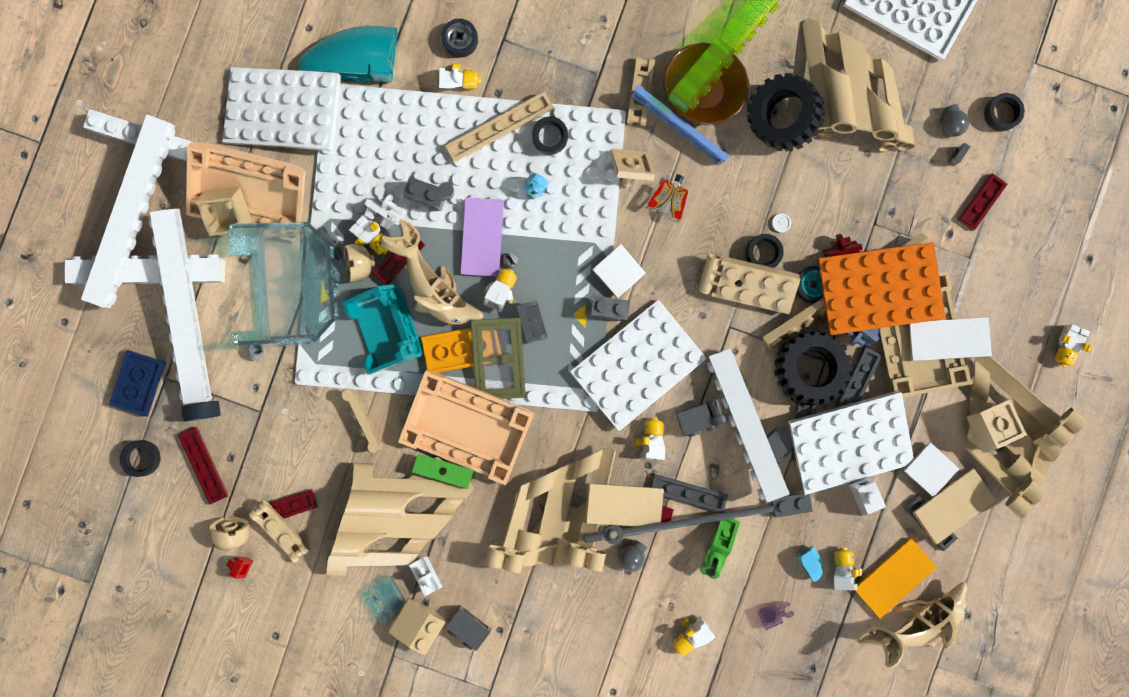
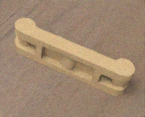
(643, 79)
(366, 428)
(279, 530)

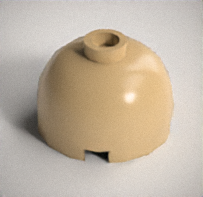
(357, 262)
(230, 533)

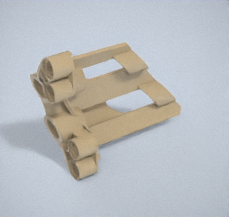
(848, 95)
(1031, 454)
(378, 511)
(562, 529)

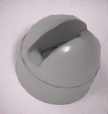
(506, 262)
(251, 353)

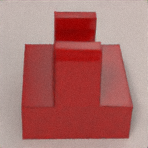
(239, 567)

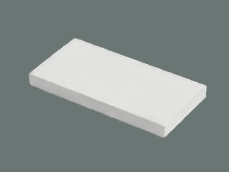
(950, 339)

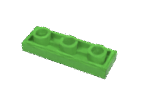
(431, 467)

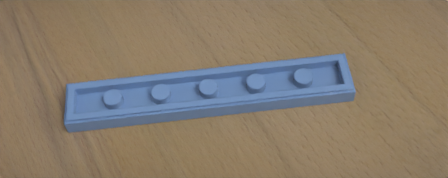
(679, 125)

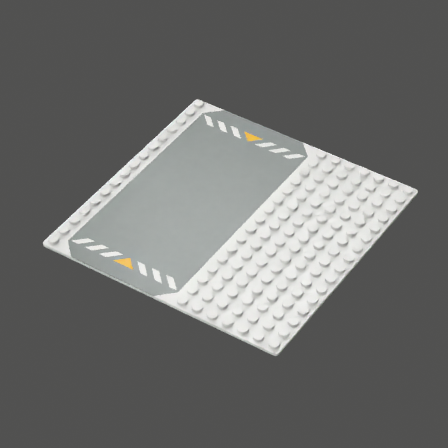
(556, 237)

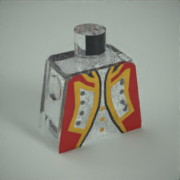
(670, 199)

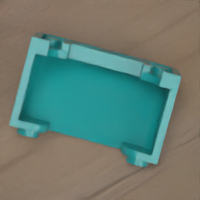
(385, 327)

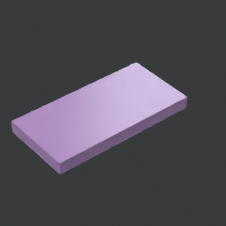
(482, 237)

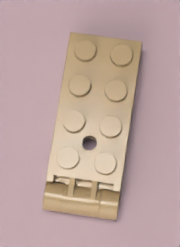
(758, 287)

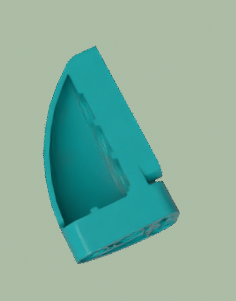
(355, 54)

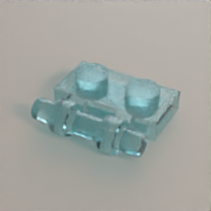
(391, 598)

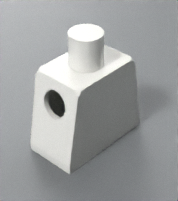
(867, 496)

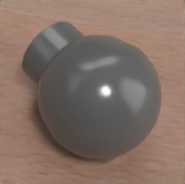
(955, 121)
(632, 556)

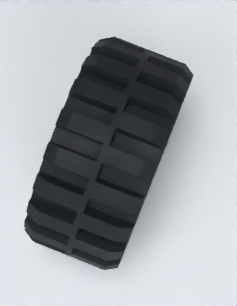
(769, 96)
(837, 361)

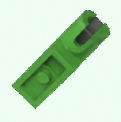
(719, 547)

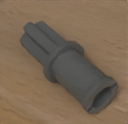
(337, 254)

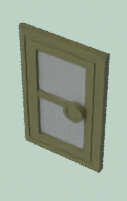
(498, 357)

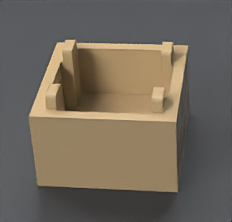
(222, 208)
(996, 426)

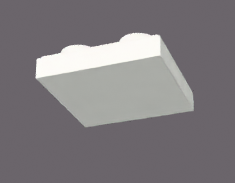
(618, 271)
(931, 469)

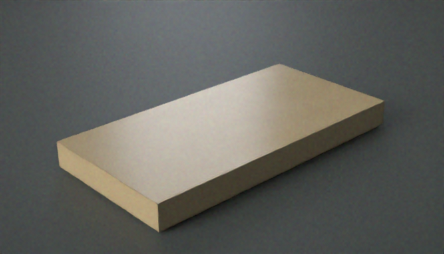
(623, 505)
(954, 506)

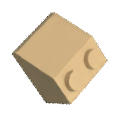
(417, 626)

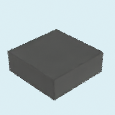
(959, 154)

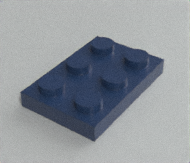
(137, 383)

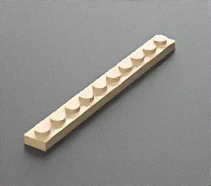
(809, 315)

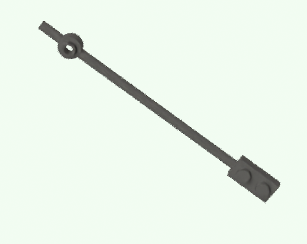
(781, 507)

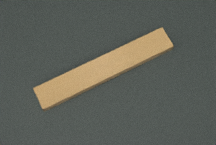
(499, 127)

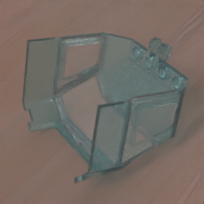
(290, 283)

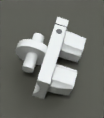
(384, 207)
(425, 575)

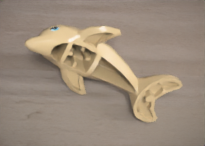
(432, 293)
(927, 626)

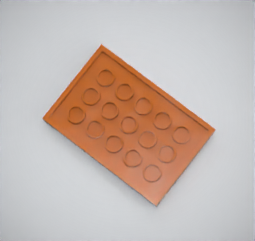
(881, 288)

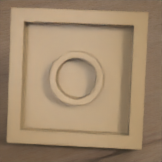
(632, 165)

